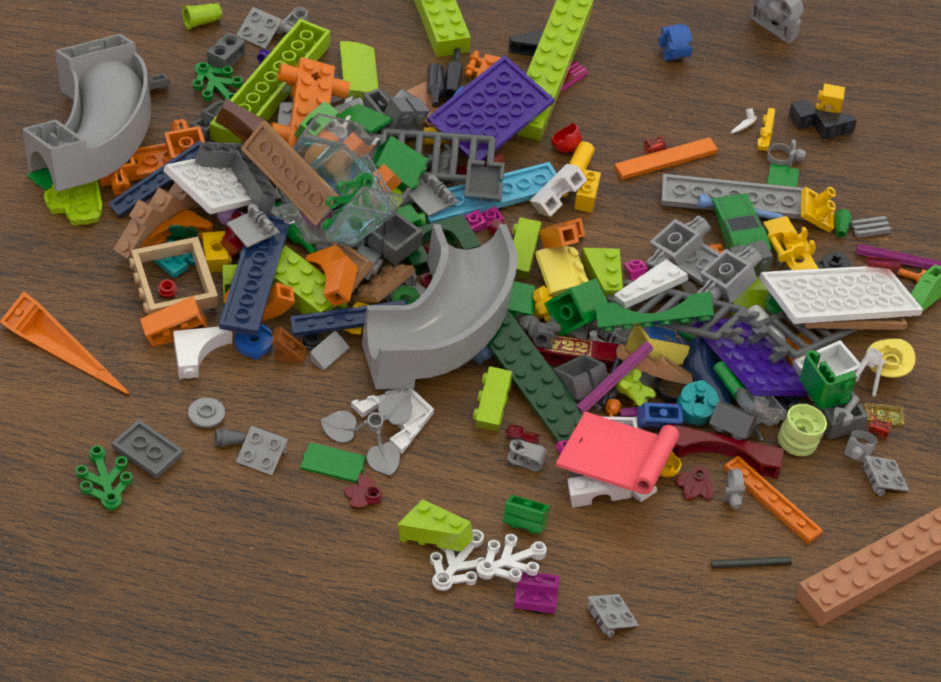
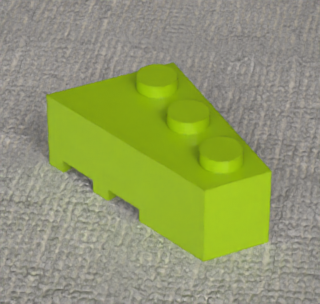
(525, 242)
(604, 266)
(493, 398)
(435, 526)

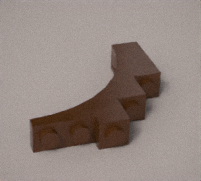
(239, 122)

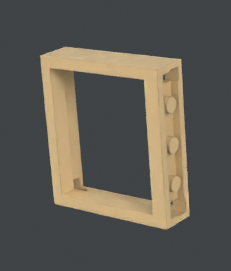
(191, 245)

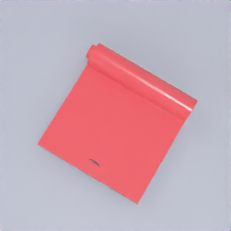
(618, 452)

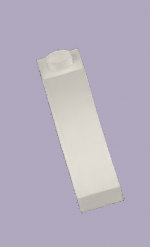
(194, 345)

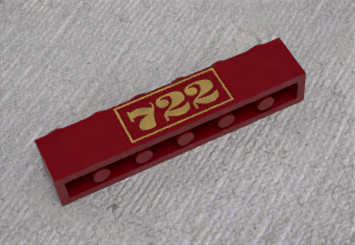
(569, 348)

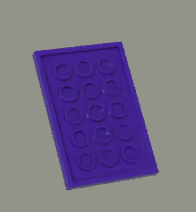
(492, 105)
(753, 365)

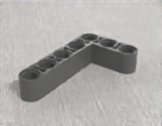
(249, 174)

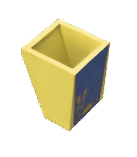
(663, 340)

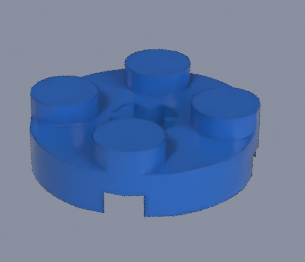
(254, 349)

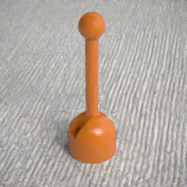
(612, 407)

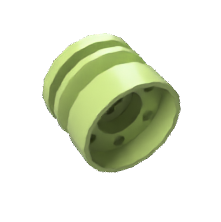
(802, 430)

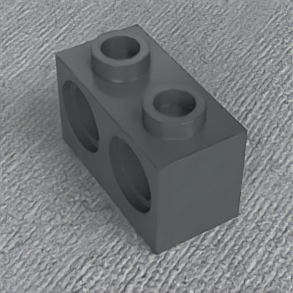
(226, 51)

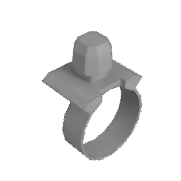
(793, 153)
(857, 450)
(735, 488)

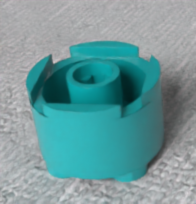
(706, 400)

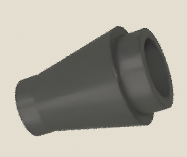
(227, 437)

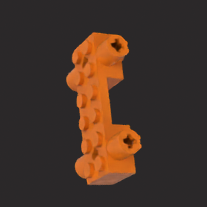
(311, 86)
(152, 157)

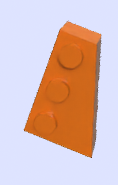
(179, 316)

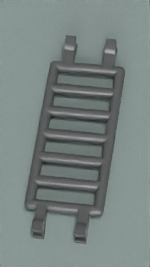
(724, 332)

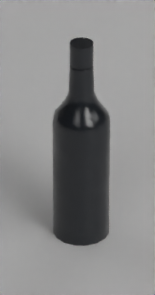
(453, 75)
(435, 83)

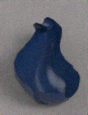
(701, 362)

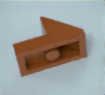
(288, 347)

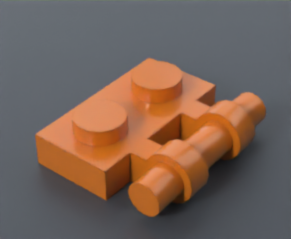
(484, 63)

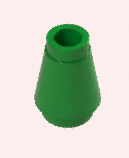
(842, 221)

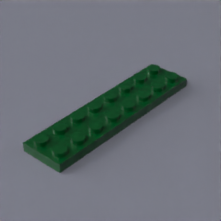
(535, 379)

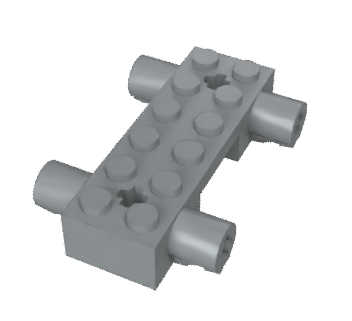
(721, 274)

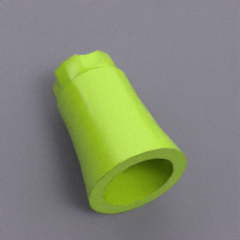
(201, 14)

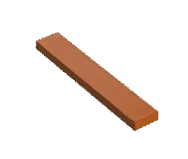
(665, 158)
(776, 502)

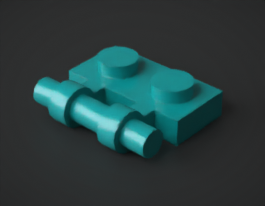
(176, 264)

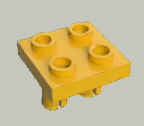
(818, 208)

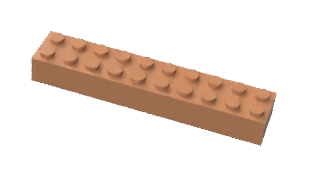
(872, 569)

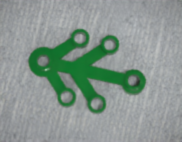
(205, 70)
(357, 184)
(97, 456)

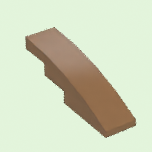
(660, 367)

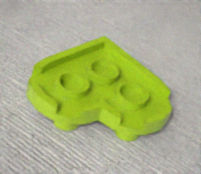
(79, 203)

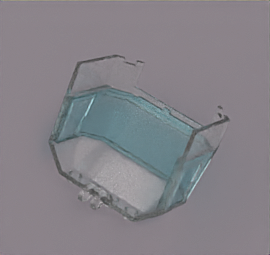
(338, 153)

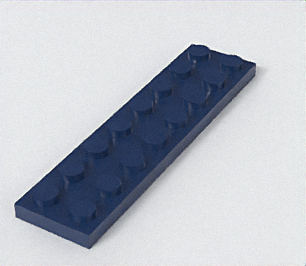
(254, 282)

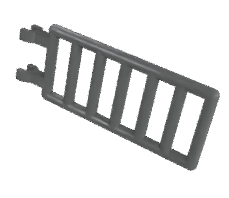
(437, 136)
(784, 348)

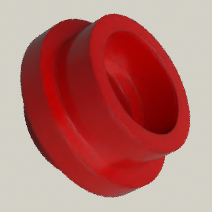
(167, 288)

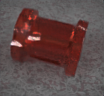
(655, 145)
(880, 427)

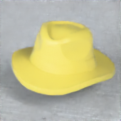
(898, 357)

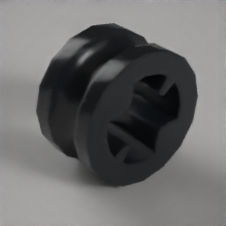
(311, 345)

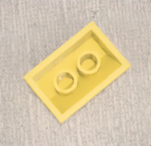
(561, 268)

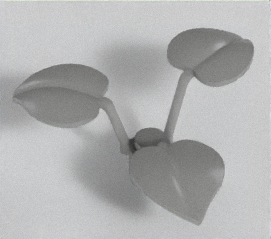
(383, 457)

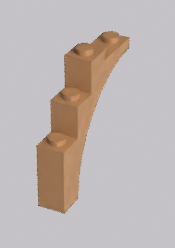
(149, 216)

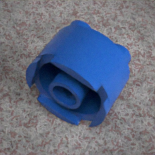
(675, 42)

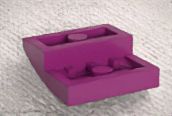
(537, 592)

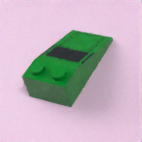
(739, 221)

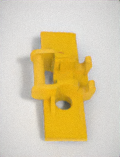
(783, 234)

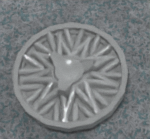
(206, 412)

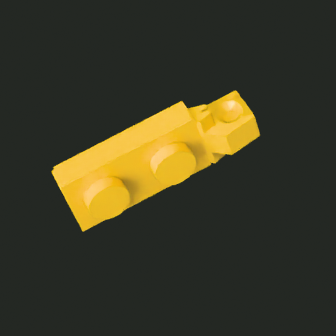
(766, 132)

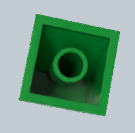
(402, 161)
(576, 306)

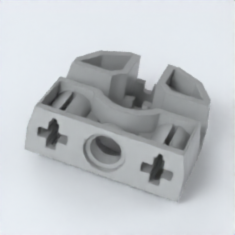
(784, 13)

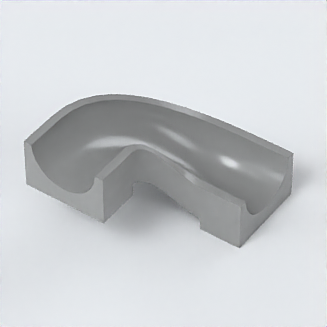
(106, 117)
(450, 318)

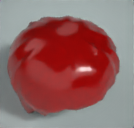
(567, 139)

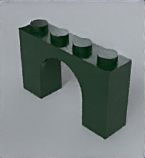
(456, 232)

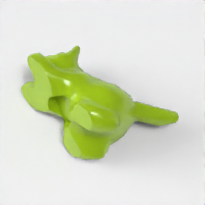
(634, 388)

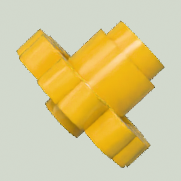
(540, 296)

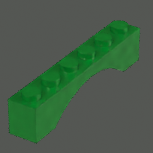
(695, 307)

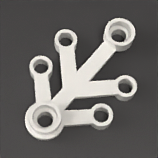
(456, 564)
(487, 568)

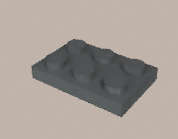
(147, 448)

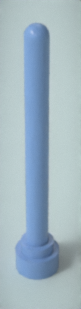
(706, 202)

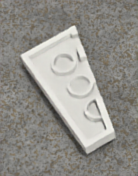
(651, 283)

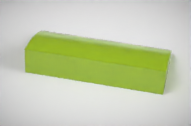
(358, 68)

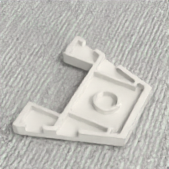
(419, 416)

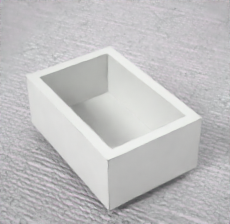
(836, 356)

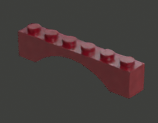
(762, 458)

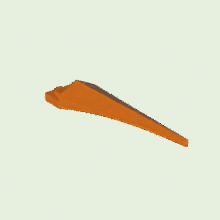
(36, 325)

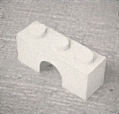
(566, 180)
(585, 488)

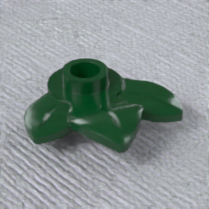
(180, 233)

